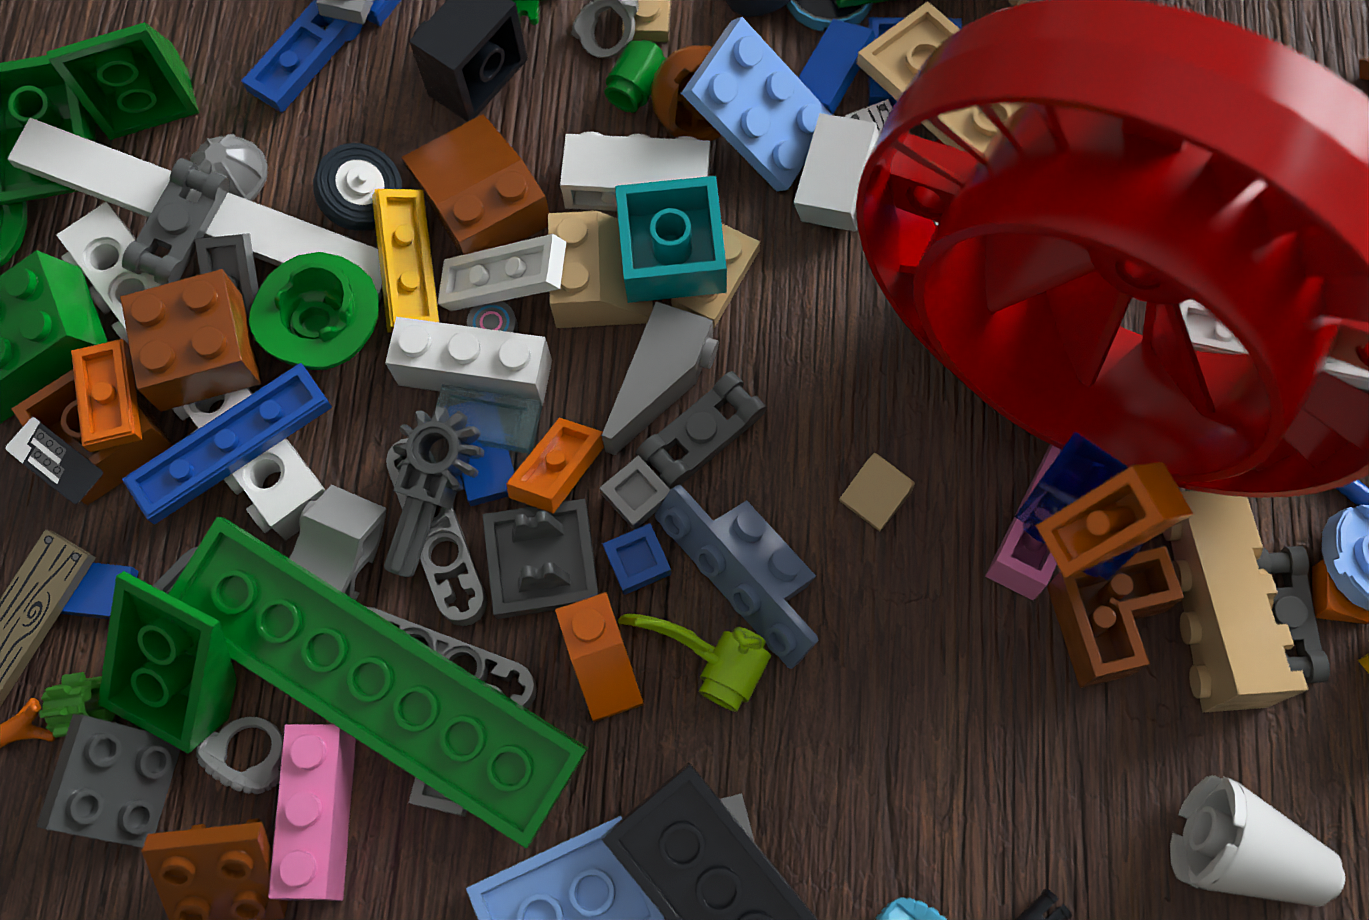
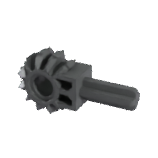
(428, 483)

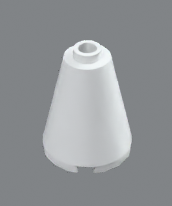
(1250, 848)

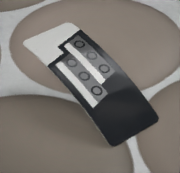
(54, 460)

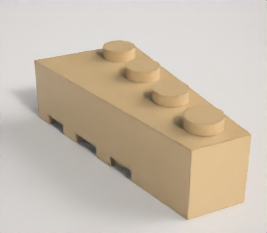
(1229, 608)

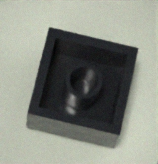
(469, 53)

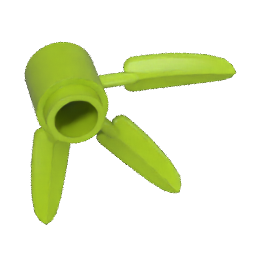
(731, 666)

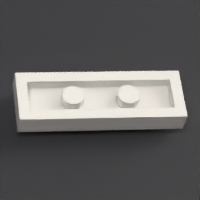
(502, 273)

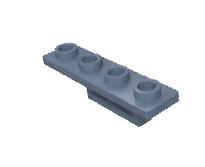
(747, 566)

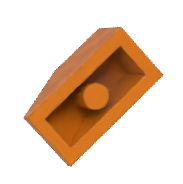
(1114, 518)
(599, 657)

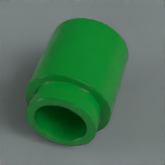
(633, 75)

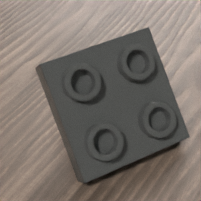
(539, 558)
(109, 782)

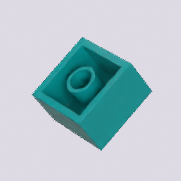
(671, 239)

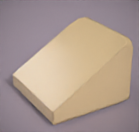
(877, 491)

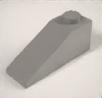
(661, 371)

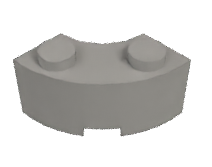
(339, 537)

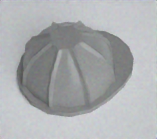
(234, 159)

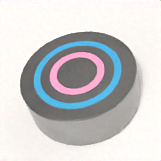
(493, 316)

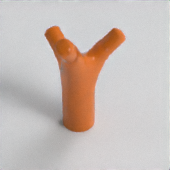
(21, 726)

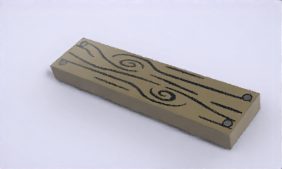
(36, 601)

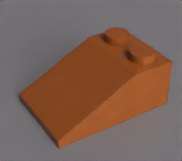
(478, 187)

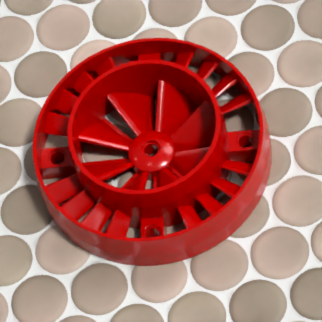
(1153, 169)

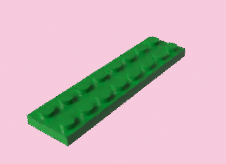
(380, 683)

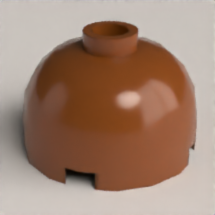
(668, 103)

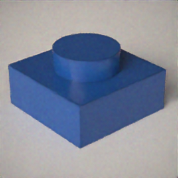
(637, 559)

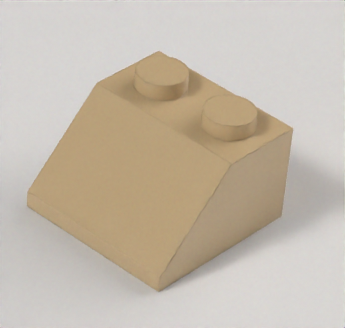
(592, 273)

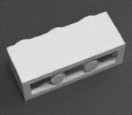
(600, 162)
(468, 357)

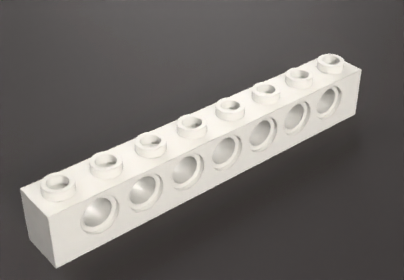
(94, 246)

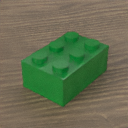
(42, 319)

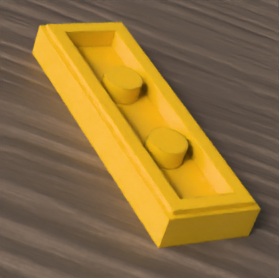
(404, 255)

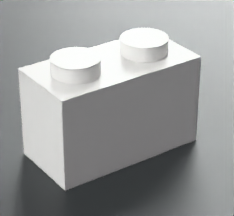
(834, 170)

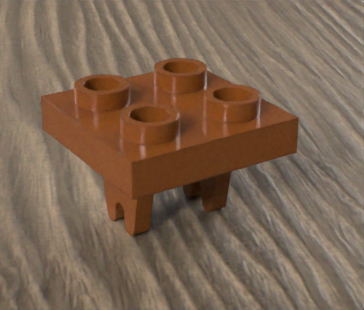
(214, 872)

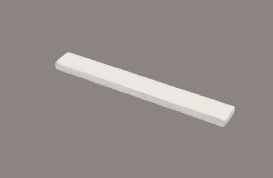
(140, 184)

